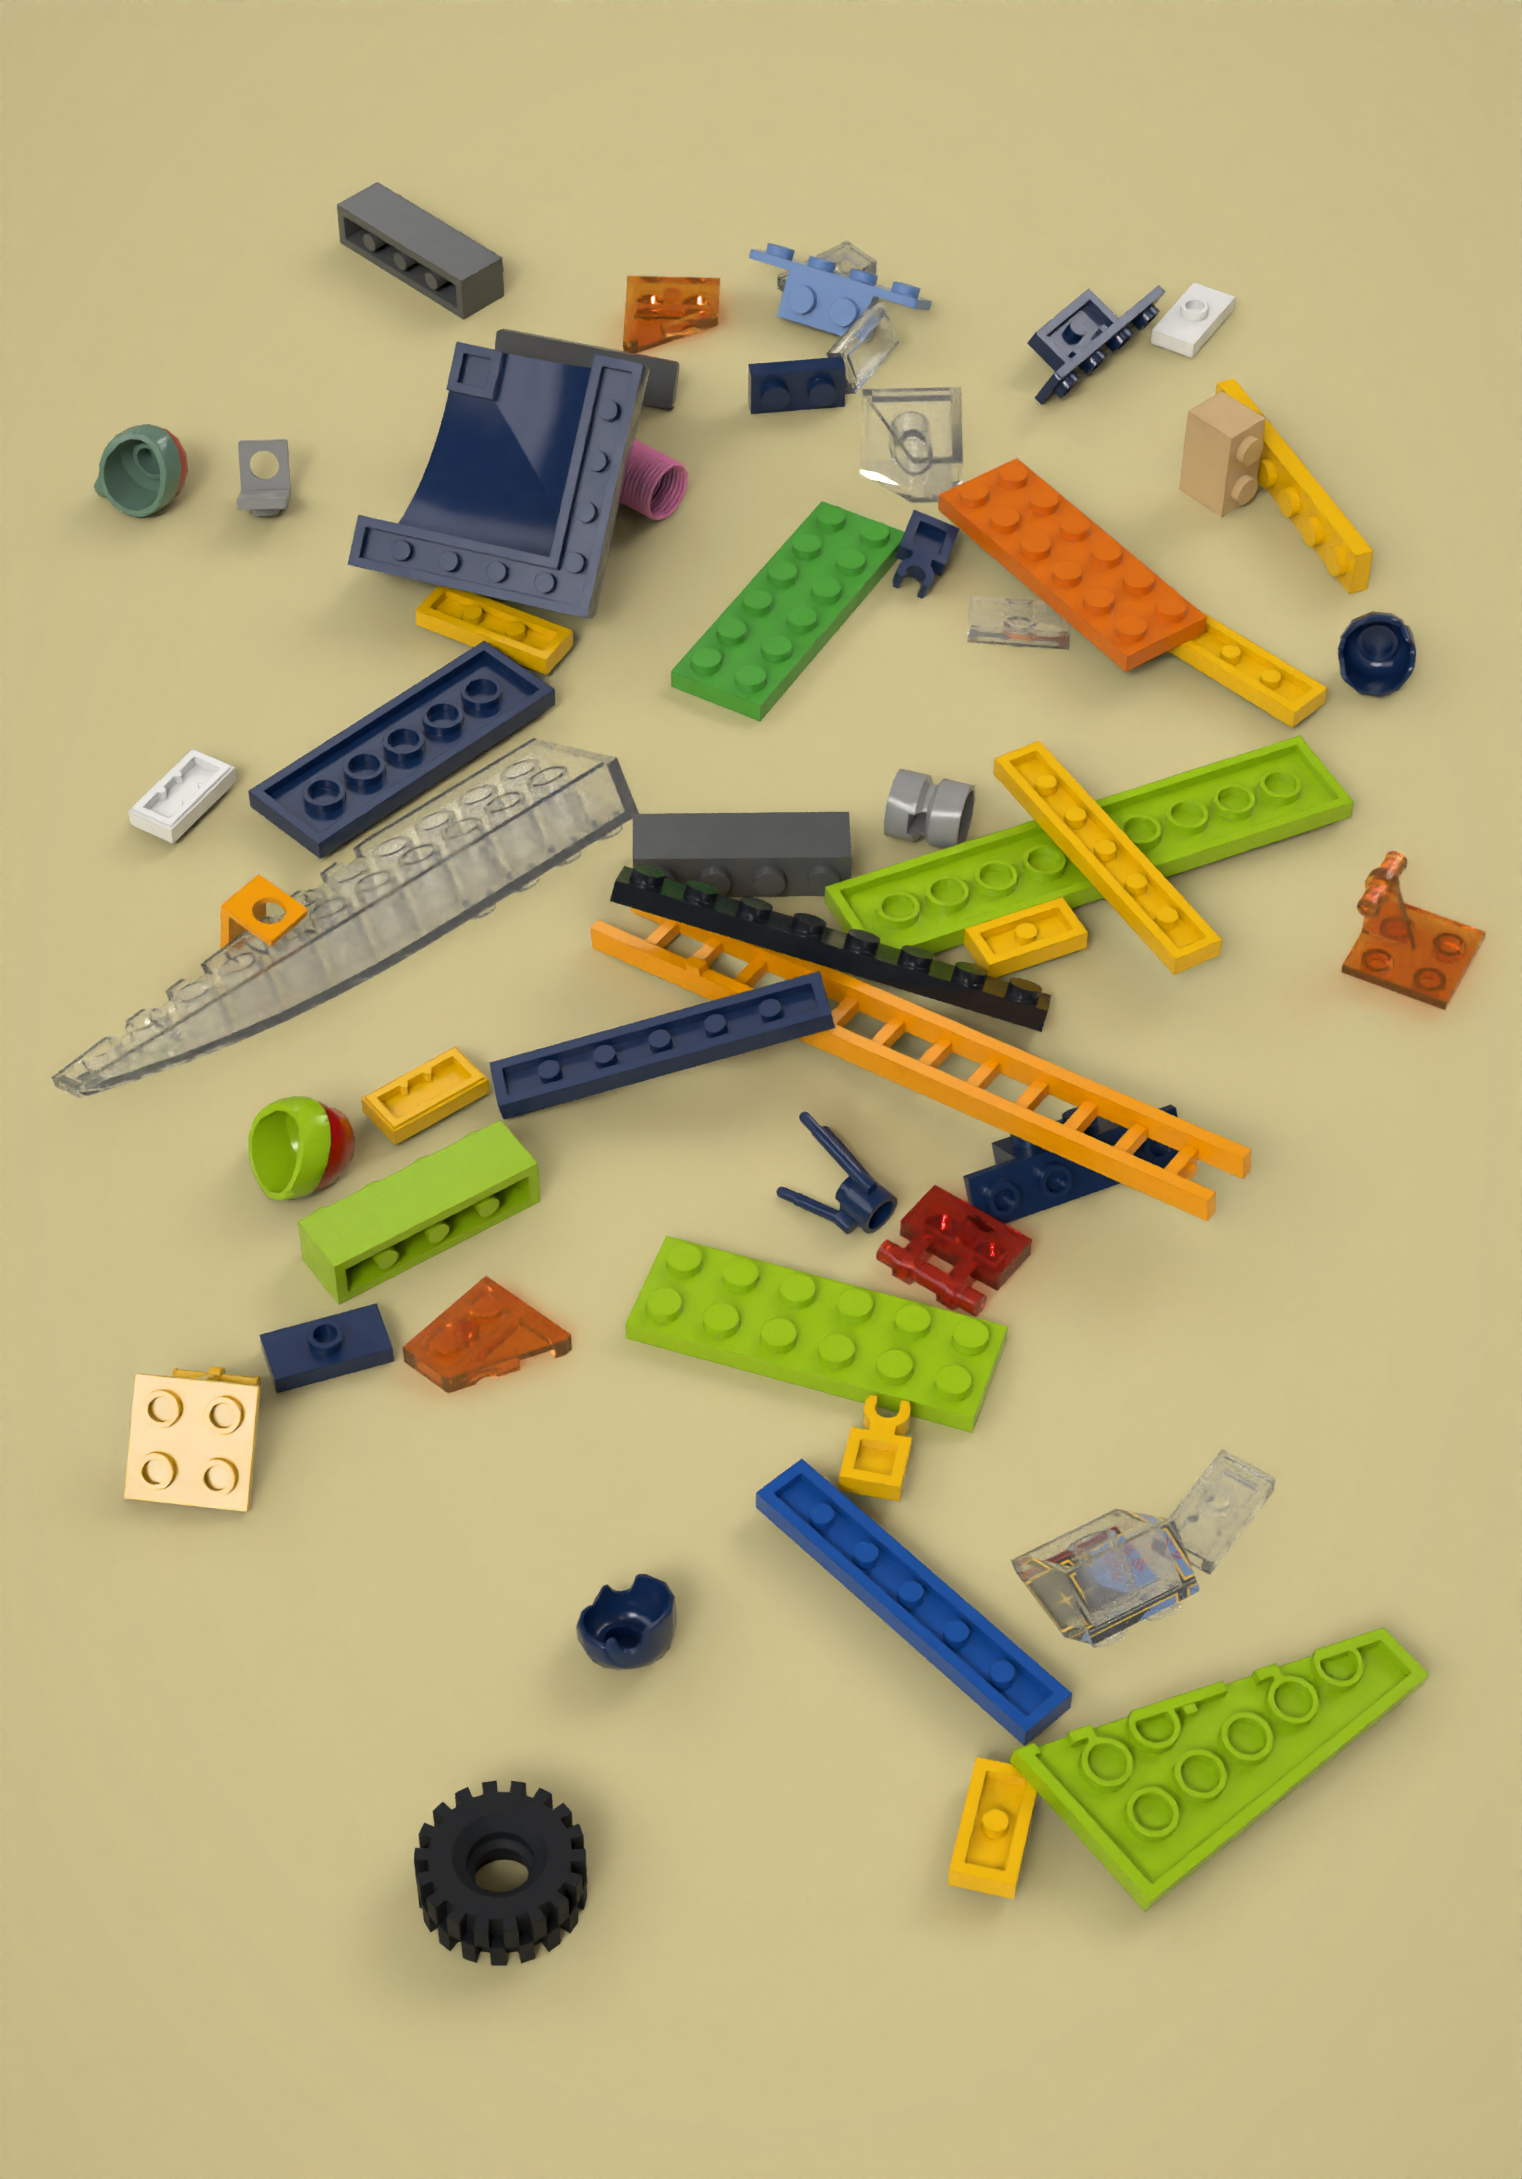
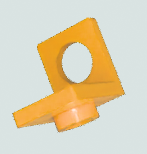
(249, 906)

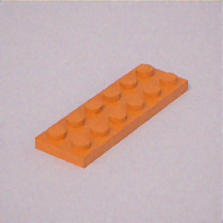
(1072, 564)

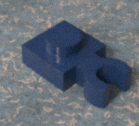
(924, 550)

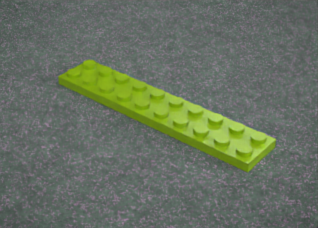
(1172, 822)

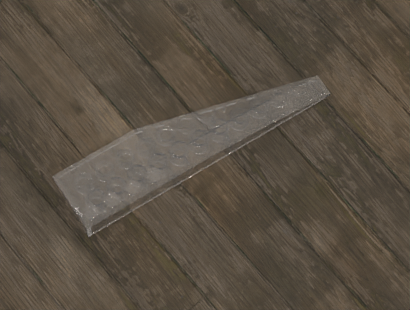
(394, 899)

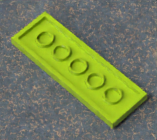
(817, 1332)

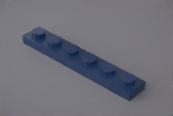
(661, 1045)

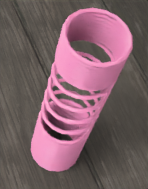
(653, 482)

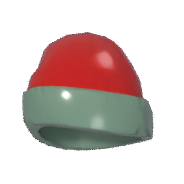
(142, 470)

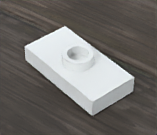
(1192, 320)
(182, 796)

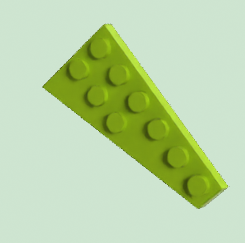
(1205, 1765)

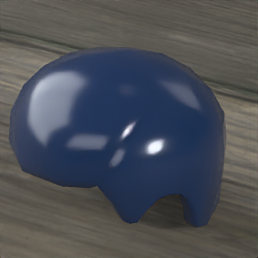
(1377, 653)
(629, 1625)

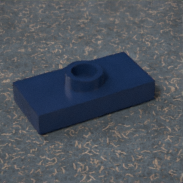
(326, 1348)

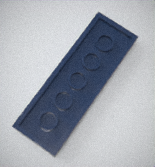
(401, 749)

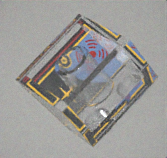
(1109, 1575)

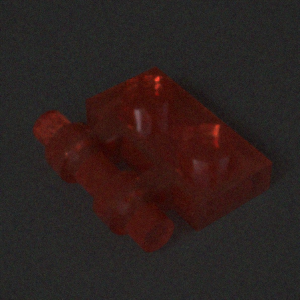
(964, 1238)

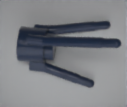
(860, 1196)

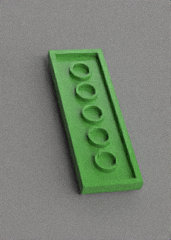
(788, 611)

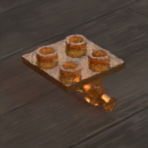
(1406, 945)

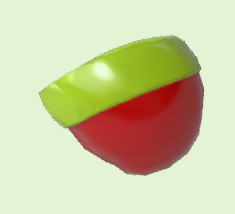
(299, 1147)

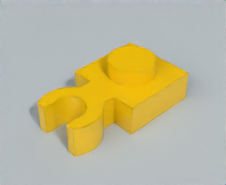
(878, 1454)

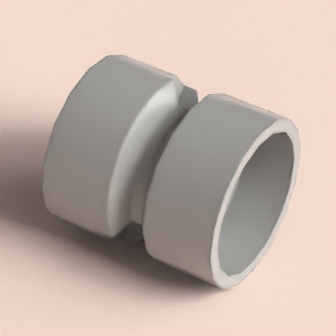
(929, 810)

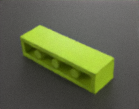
(419, 1211)

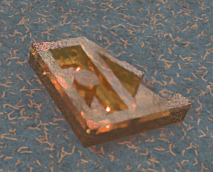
(668, 309)
(482, 1338)

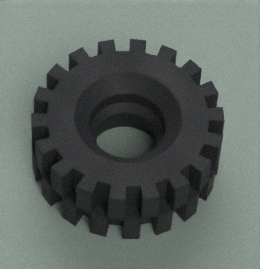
(492, 1830)

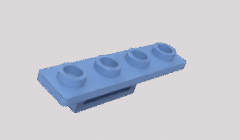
(827, 298)

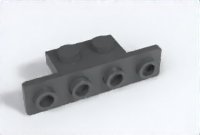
(662, 377)

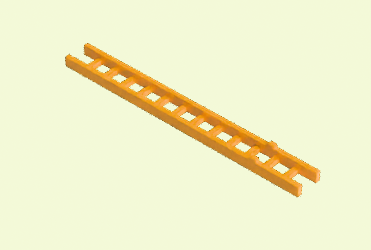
(1044, 1078)

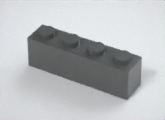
(421, 250)
(748, 851)

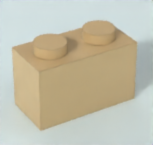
(1222, 453)

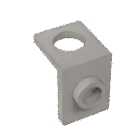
(260, 495)

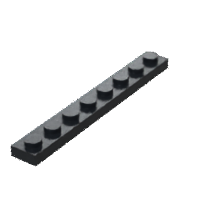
(851, 952)

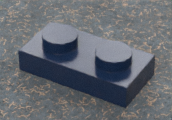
(796, 385)

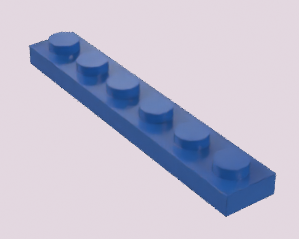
(914, 1602)

